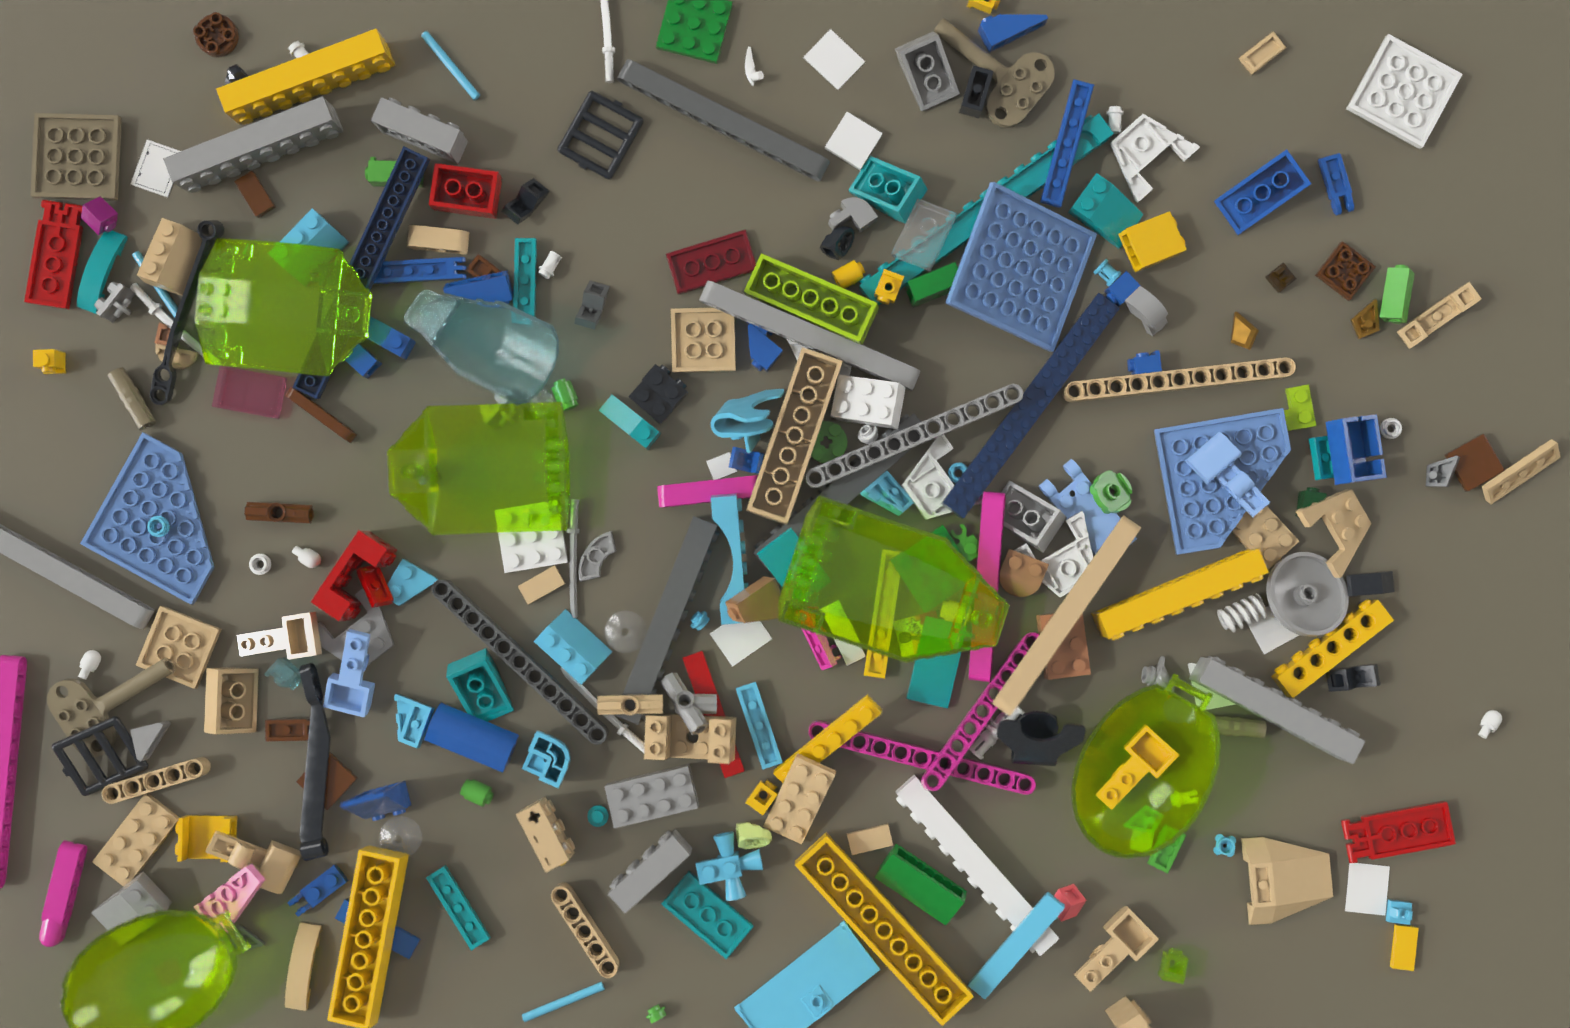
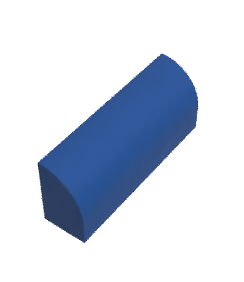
(471, 737)

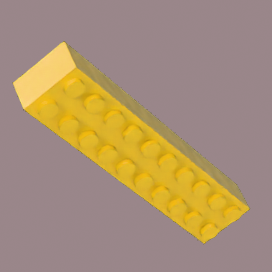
(884, 929)

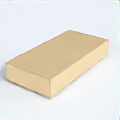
(1262, 53)
(541, 584)
(869, 839)

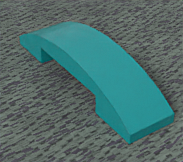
(99, 268)

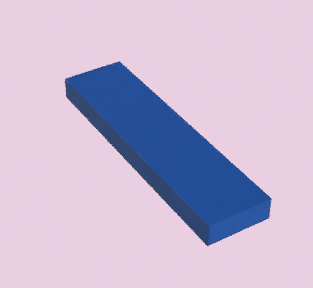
(403, 941)

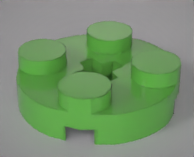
(836, 449)
(1102, 495)

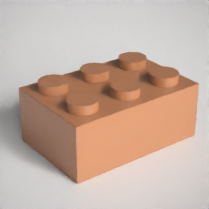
(1071, 656)

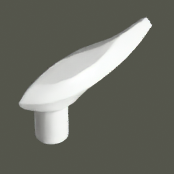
(751, 74)

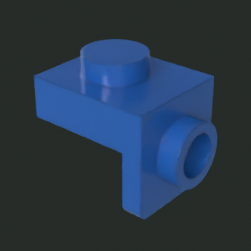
(746, 461)

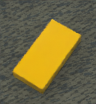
(1404, 947)

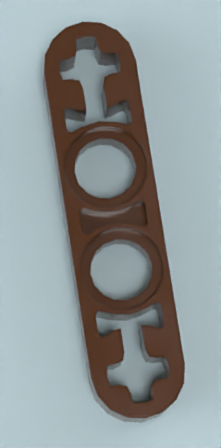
(321, 414)

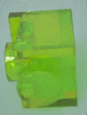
(1176, 972)

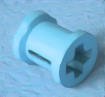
(1107, 272)

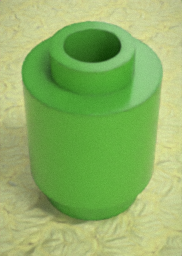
(565, 393)
(477, 792)

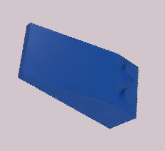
(1262, 192)
(379, 801)

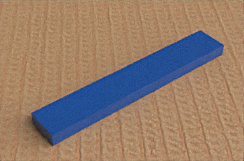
(1067, 143)

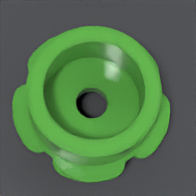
(656, 1013)

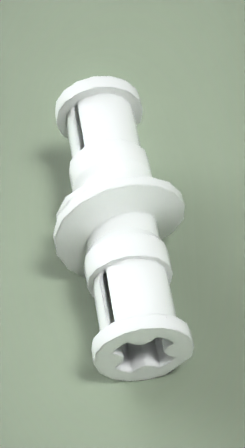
(989, 736)

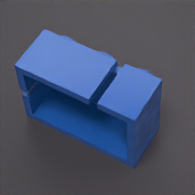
(1350, 443)

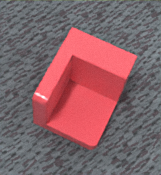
(1072, 899)

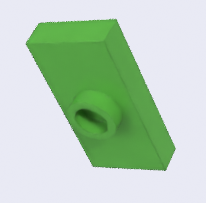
(1164, 858)

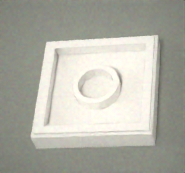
(853, 141)

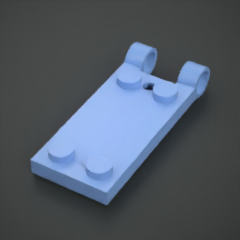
(1097, 522)

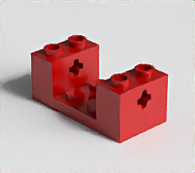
(362, 547)

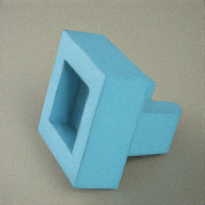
(1399, 912)

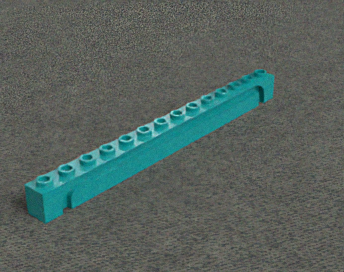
(1024, 182)

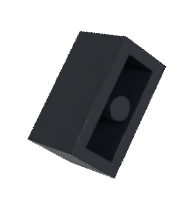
(976, 92)

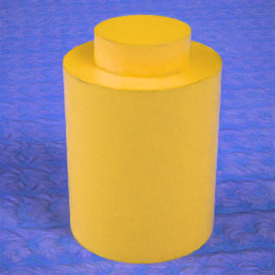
(848, 274)

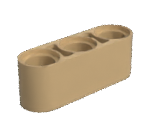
(438, 239)

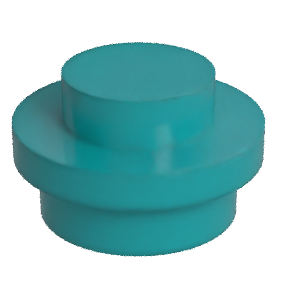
(598, 815)

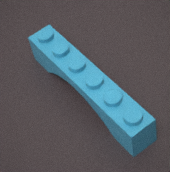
(725, 514)

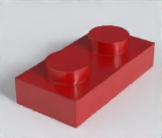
(375, 586)

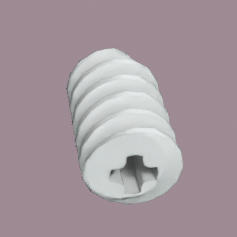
(1242, 612)

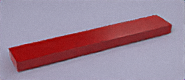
(703, 684)

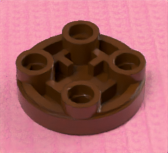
(216, 35)

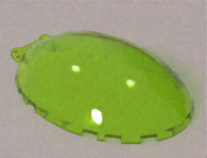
(1155, 808)
(153, 972)

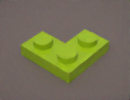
(1300, 410)

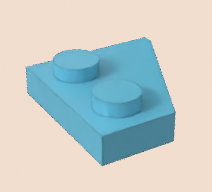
(888, 494)
(408, 582)
(412, 720)

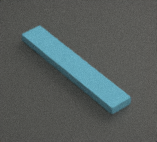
(1016, 945)

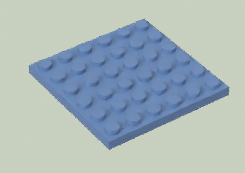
(1021, 267)

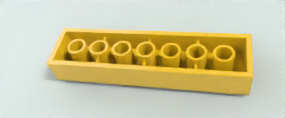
(306, 77)
(1180, 593)
(368, 937)

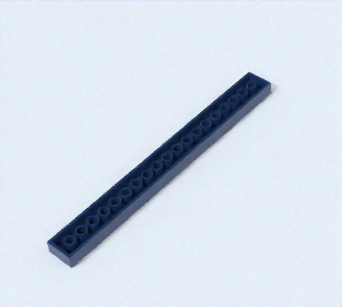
(378, 237)
(1031, 406)

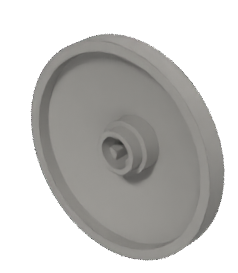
(1306, 595)

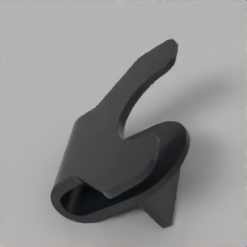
(1036, 738)

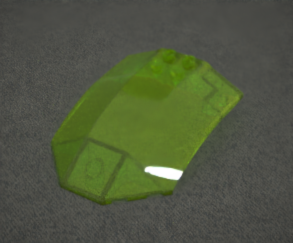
(279, 307)
(484, 468)

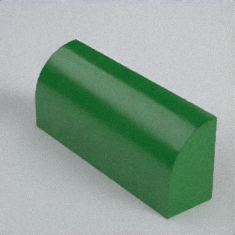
(921, 884)

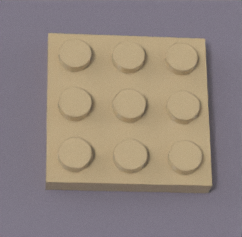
(702, 340)
(181, 640)

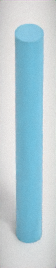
(450, 65)
(162, 293)
(563, 1001)

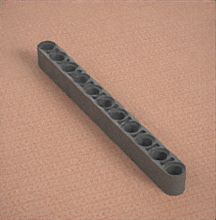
(724, 120)
(510, 659)

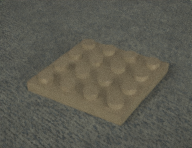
(76, 156)

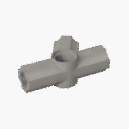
(698, 703)

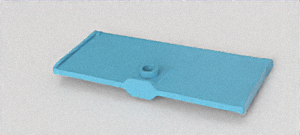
(810, 983)

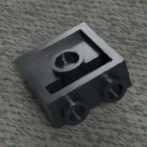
(659, 393)

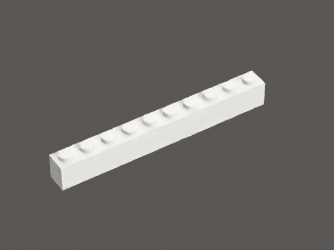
(969, 858)

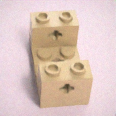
(668, 738)

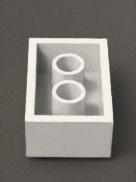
(868, 401)

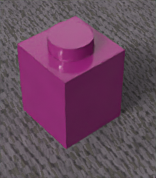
(99, 215)

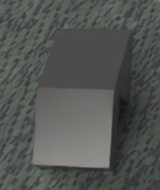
(592, 305)

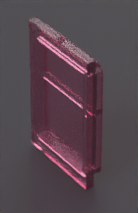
(249, 392)

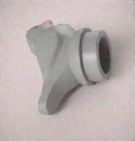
(1156, 675)

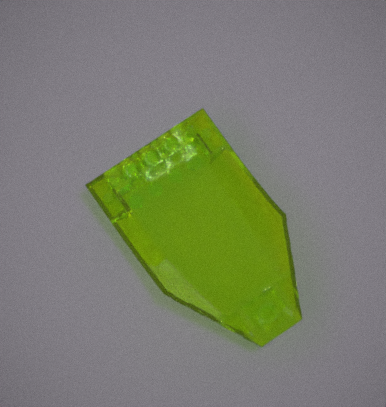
(886, 587)

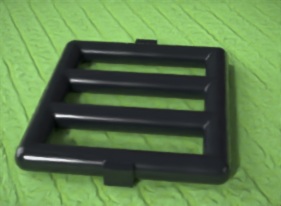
(618, 155)
(97, 730)

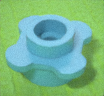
(1229, 841)

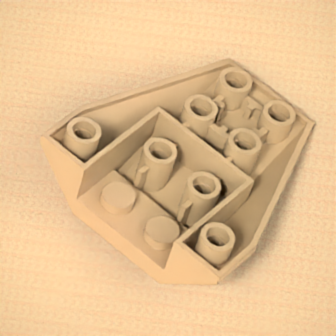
(1284, 878)

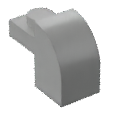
(857, 211)
(1148, 309)

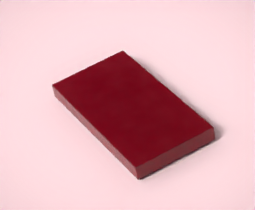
(711, 261)

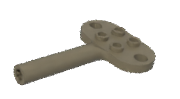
(1016, 87)
(83, 709)

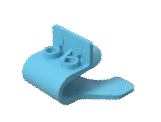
(740, 419)

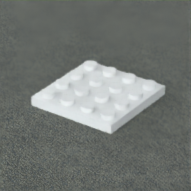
(1404, 91)

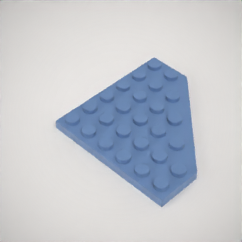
(149, 486)
(1208, 513)

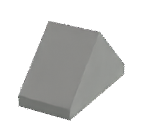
(147, 738)

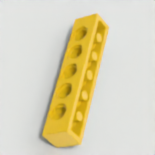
(1377, 619)

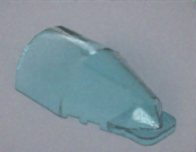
(488, 342)

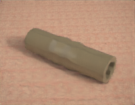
(131, 397)
(1241, 727)

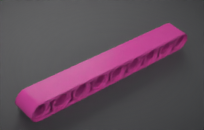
(989, 567)
(973, 718)

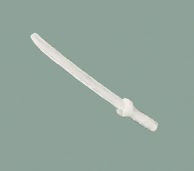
(608, 50)
(155, 308)
(622, 728)

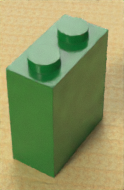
(931, 285)

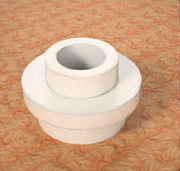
(1397, 428)
(868, 434)
(253, 564)

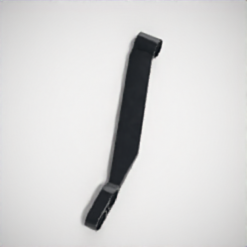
(183, 312)
(312, 841)

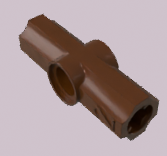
(267, 512)

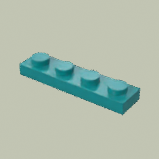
(525, 275)
(458, 907)

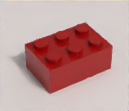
(465, 191)

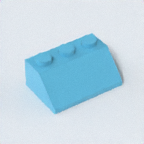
(315, 231)
(573, 646)

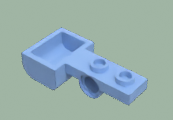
(1217, 461)
(348, 690)

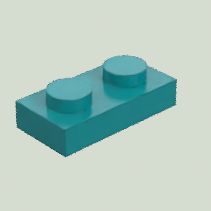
(1321, 458)

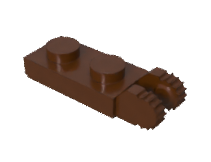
(287, 729)

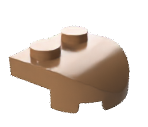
(1021, 574)

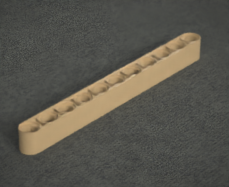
(1188, 379)
(1066, 615)

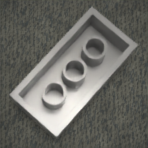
(420, 130)
(651, 795)
(649, 871)

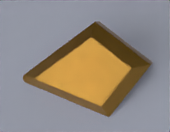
(1367, 320)
(1243, 332)

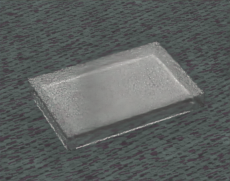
(924, 234)

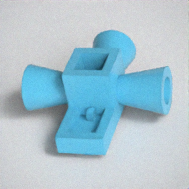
(728, 866)

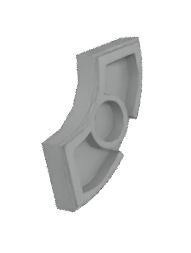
(594, 555)

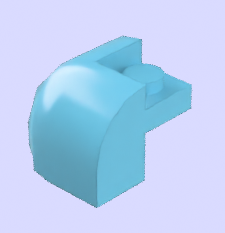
(547, 759)

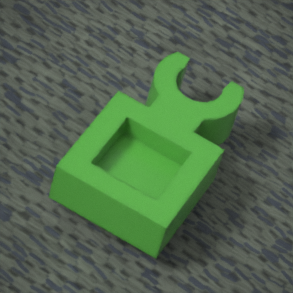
(967, 545)

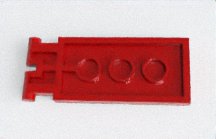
(55, 255)
(1399, 831)

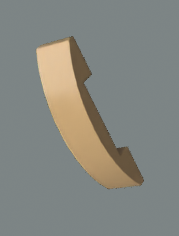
(1438, 314)
(301, 966)

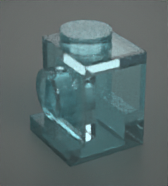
(284, 673)

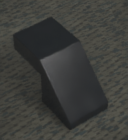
(526, 202)
(1370, 583)
(1353, 677)

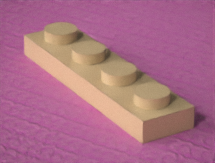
(1521, 471)

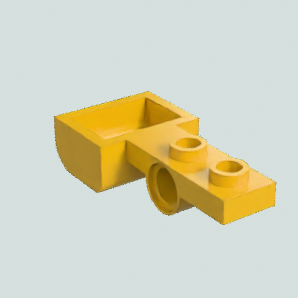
(1148, 754)

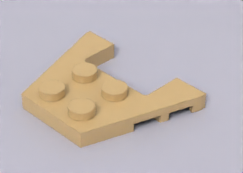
(1345, 522)

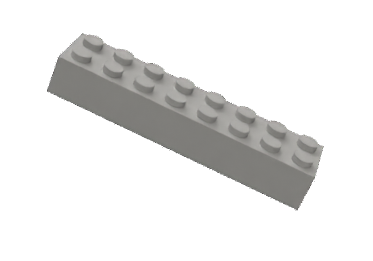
(253, 145)
(1278, 710)

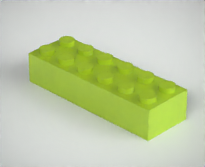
(811, 299)

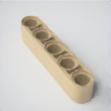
(147, 784)
(585, 940)

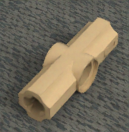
(616, 704)

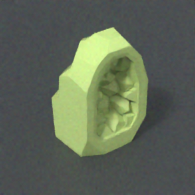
(752, 836)

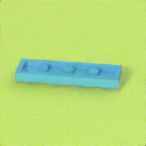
(759, 725)

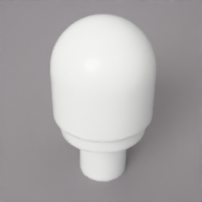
(307, 557)
(89, 663)
(1490, 723)

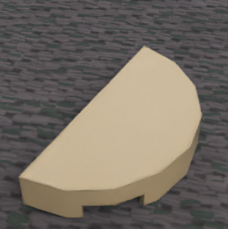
(182, 357)

